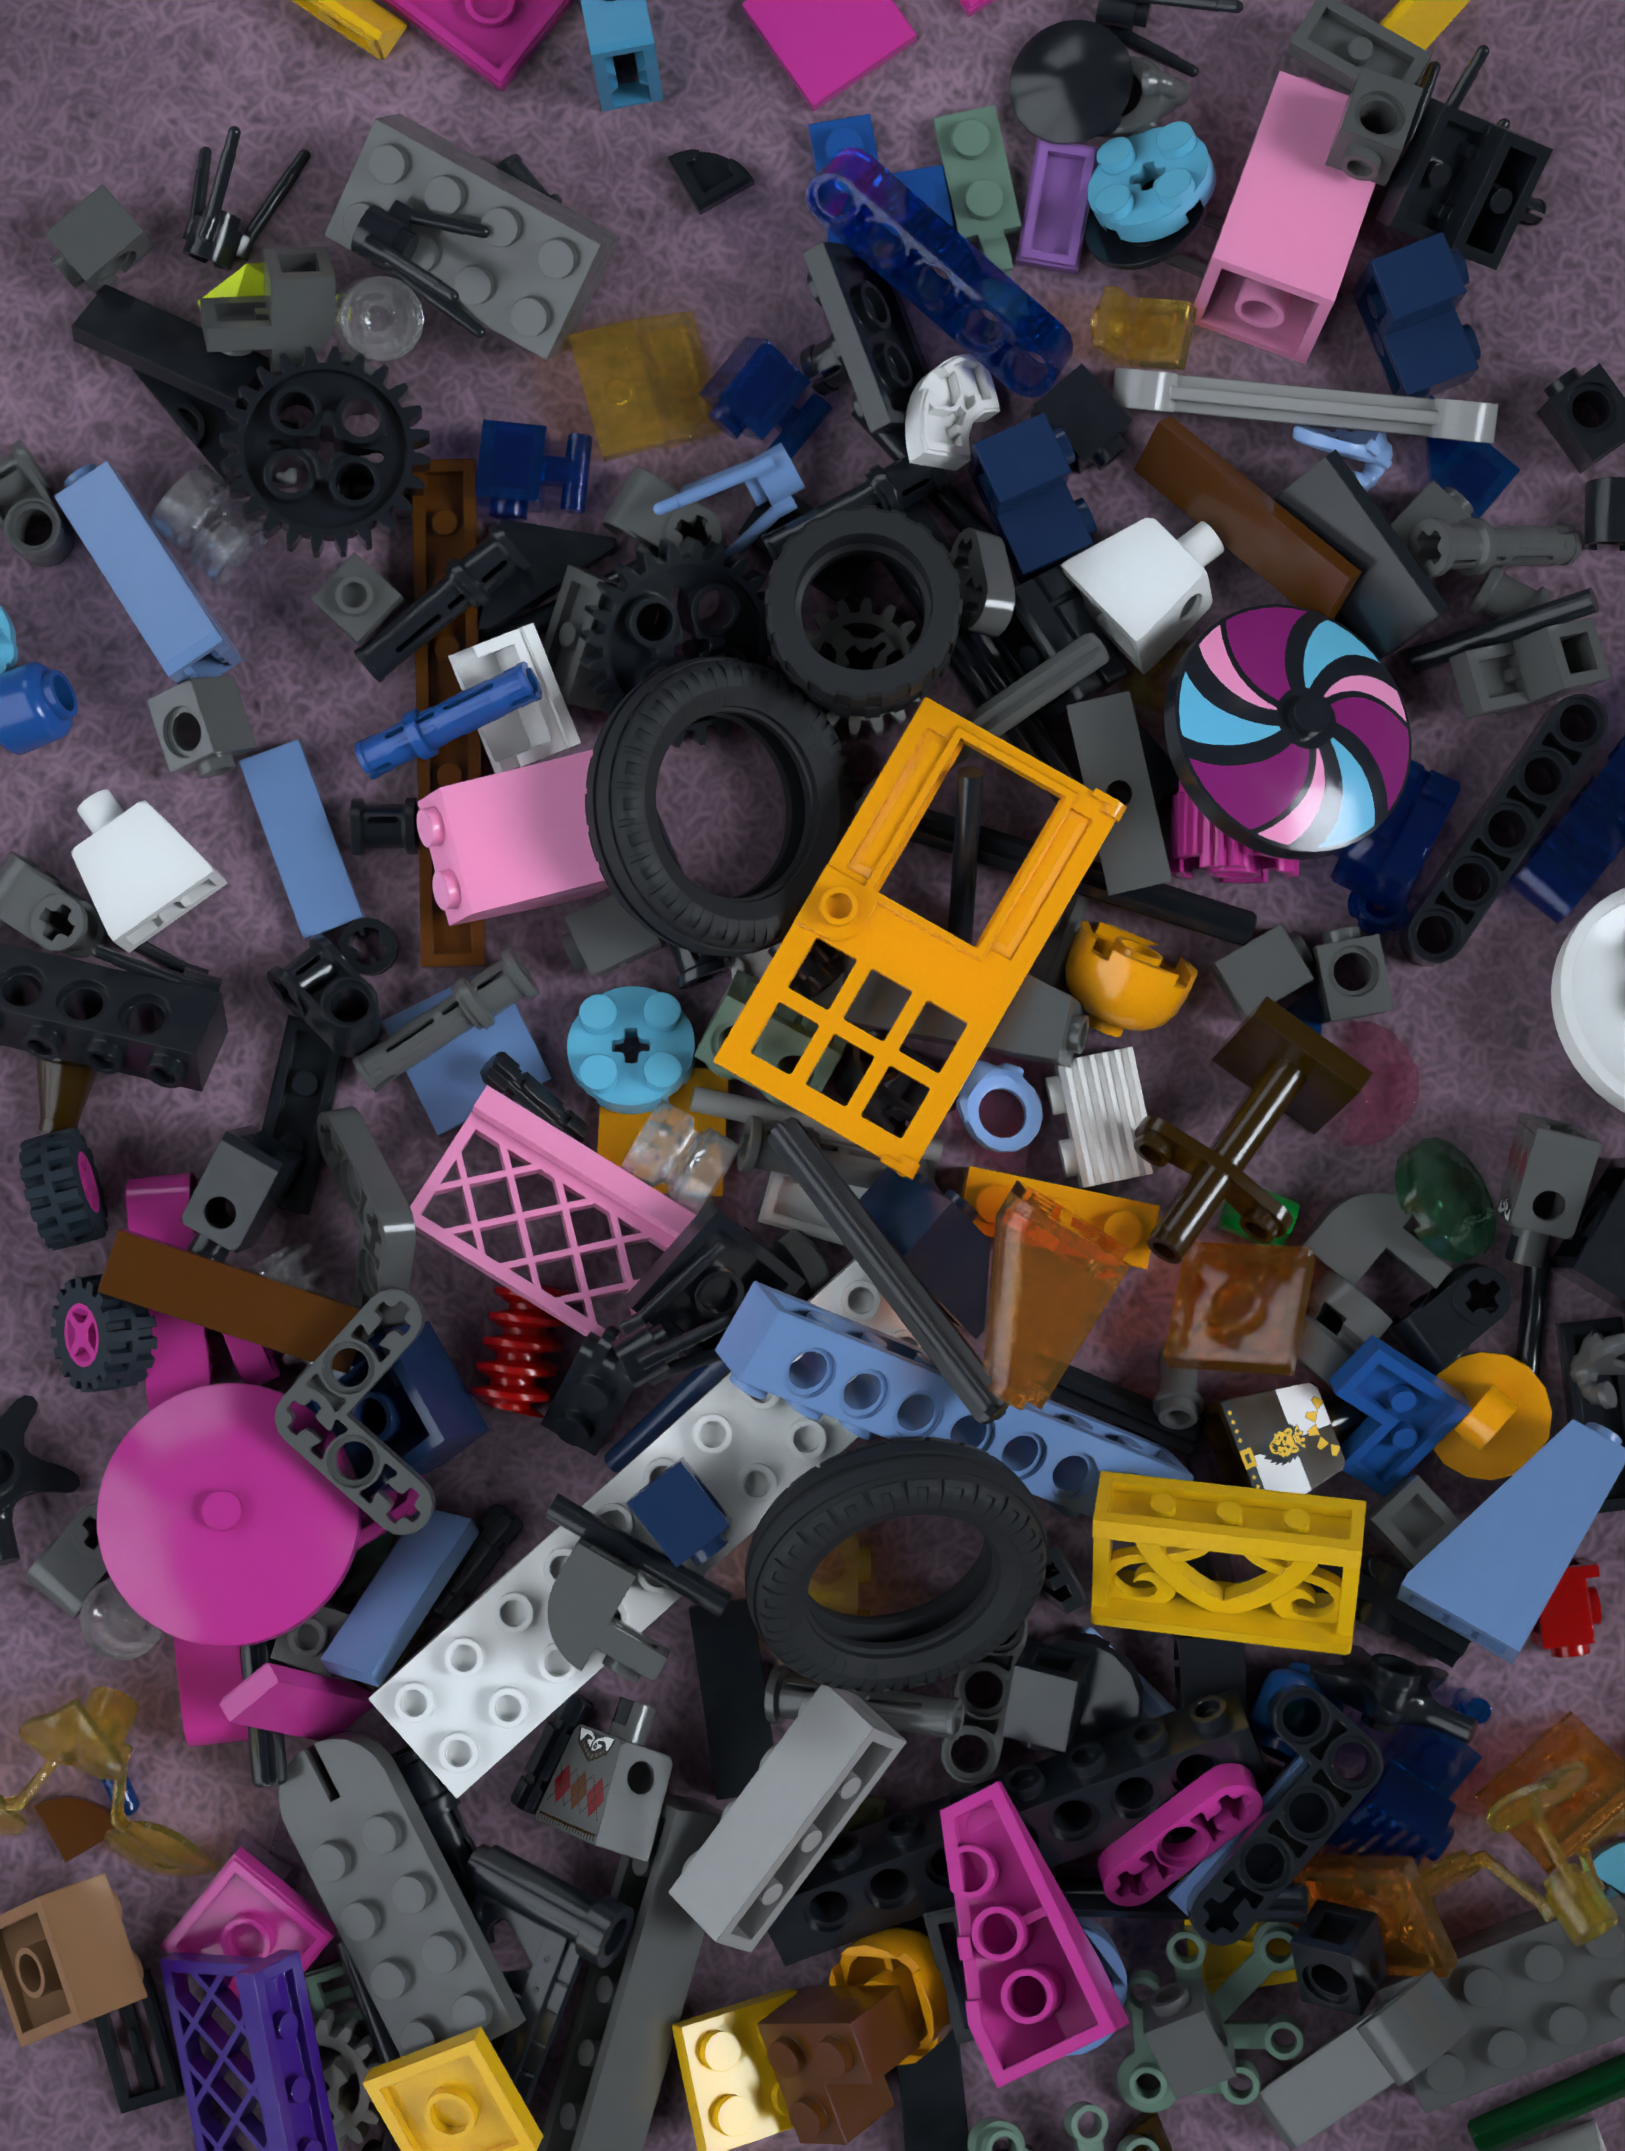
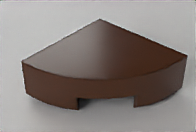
(74, 1823)

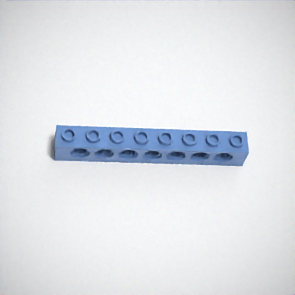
(1049, 1449)

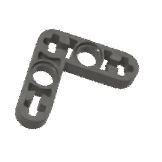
(378, 1206)
(339, 1400)

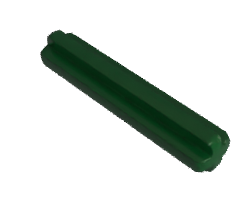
(1549, 2106)

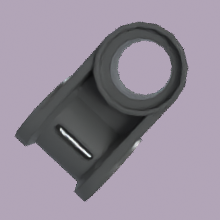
(27, 501)
(634, 514)
(40, 906)
(71, 1564)

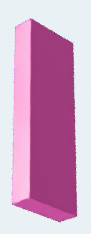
(295, 1702)

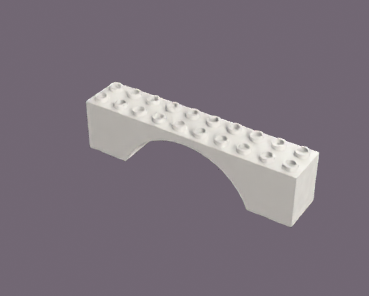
(496, 1664)

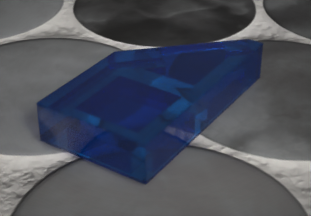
(1471, 469)

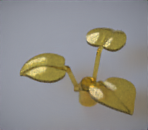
(94, 1742)
(1572, 1895)

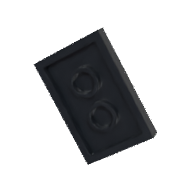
(869, 338)

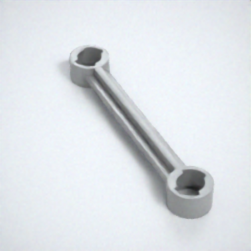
(1305, 405)

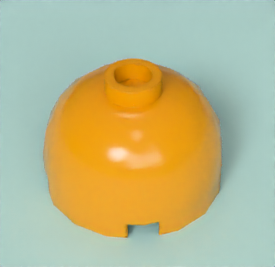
(1124, 980)
(906, 1960)

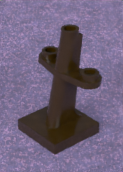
(1286, 1072)

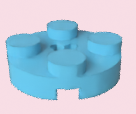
(1181, 176)
(625, 1013)

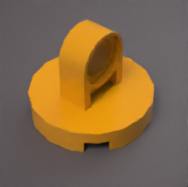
(1506, 1419)

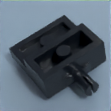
(1465, 182)

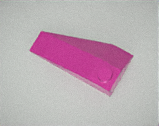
(1024, 1955)

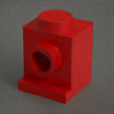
(1570, 1613)

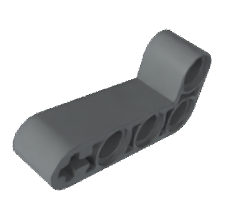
(1363, 2059)

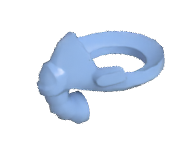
(1356, 445)
(1005, 1077)

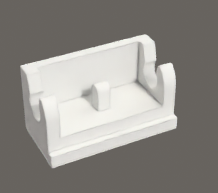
(527, 731)

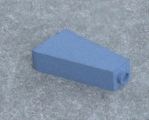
(145, 575)
(1513, 1550)

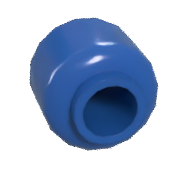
(35, 707)
(1297, 1715)

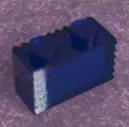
(1396, 1819)

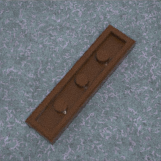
(1246, 519)
(226, 1298)

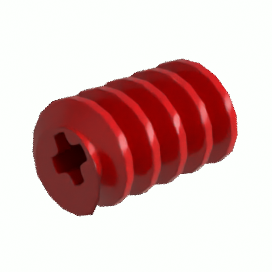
(519, 1354)

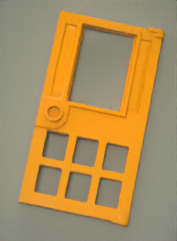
(908, 949)

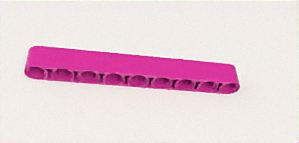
(182, 1363)

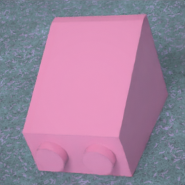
(511, 840)

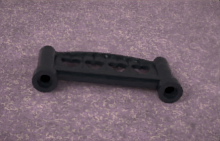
(557, 1931)

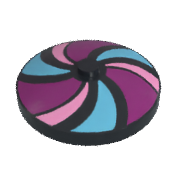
(1287, 732)

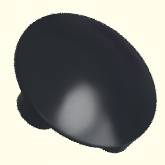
(1071, 82)

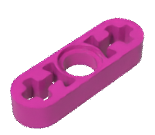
(1144, 1864)

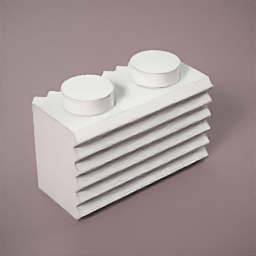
(1101, 1112)

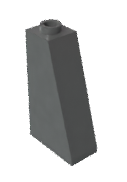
(1037, 1026)

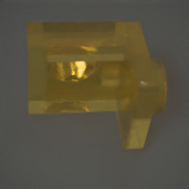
(1143, 330)

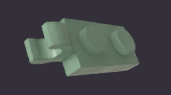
(979, 181)

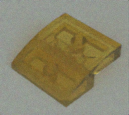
(644, 383)

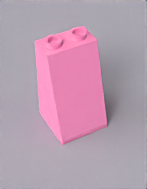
(1285, 227)

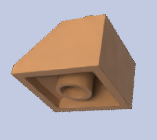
(66, 1960)

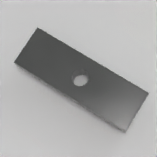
(1111, 753)

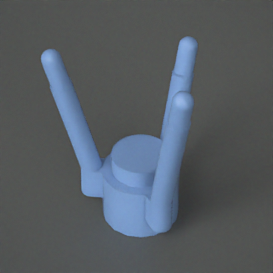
(767, 478)

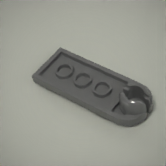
(393, 1895)

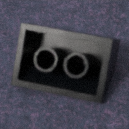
(1392, 594)

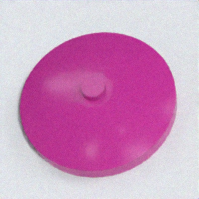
(222, 1521)

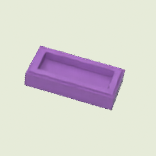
(1056, 207)

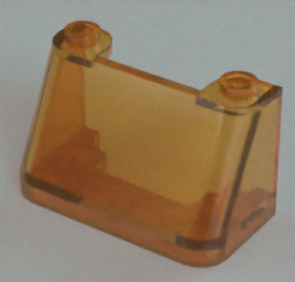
(1044, 1293)

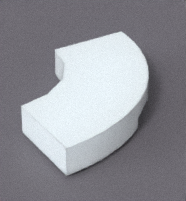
(944, 410)

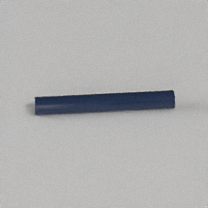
(665, 1414)

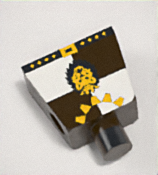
(1279, 1437)

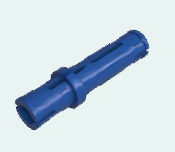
(427, 730)

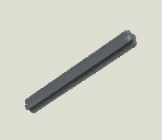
(1029, 693)

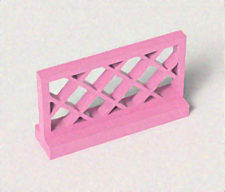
(569, 1168)

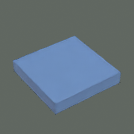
(451, 1077)

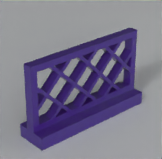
(282, 2047)

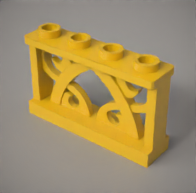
(1269, 1527)

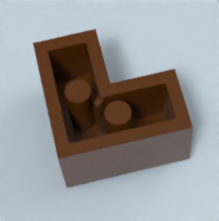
(833, 2056)

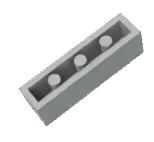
(786, 1817)

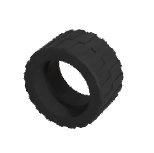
(871, 535)

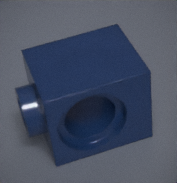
(682, 1515)

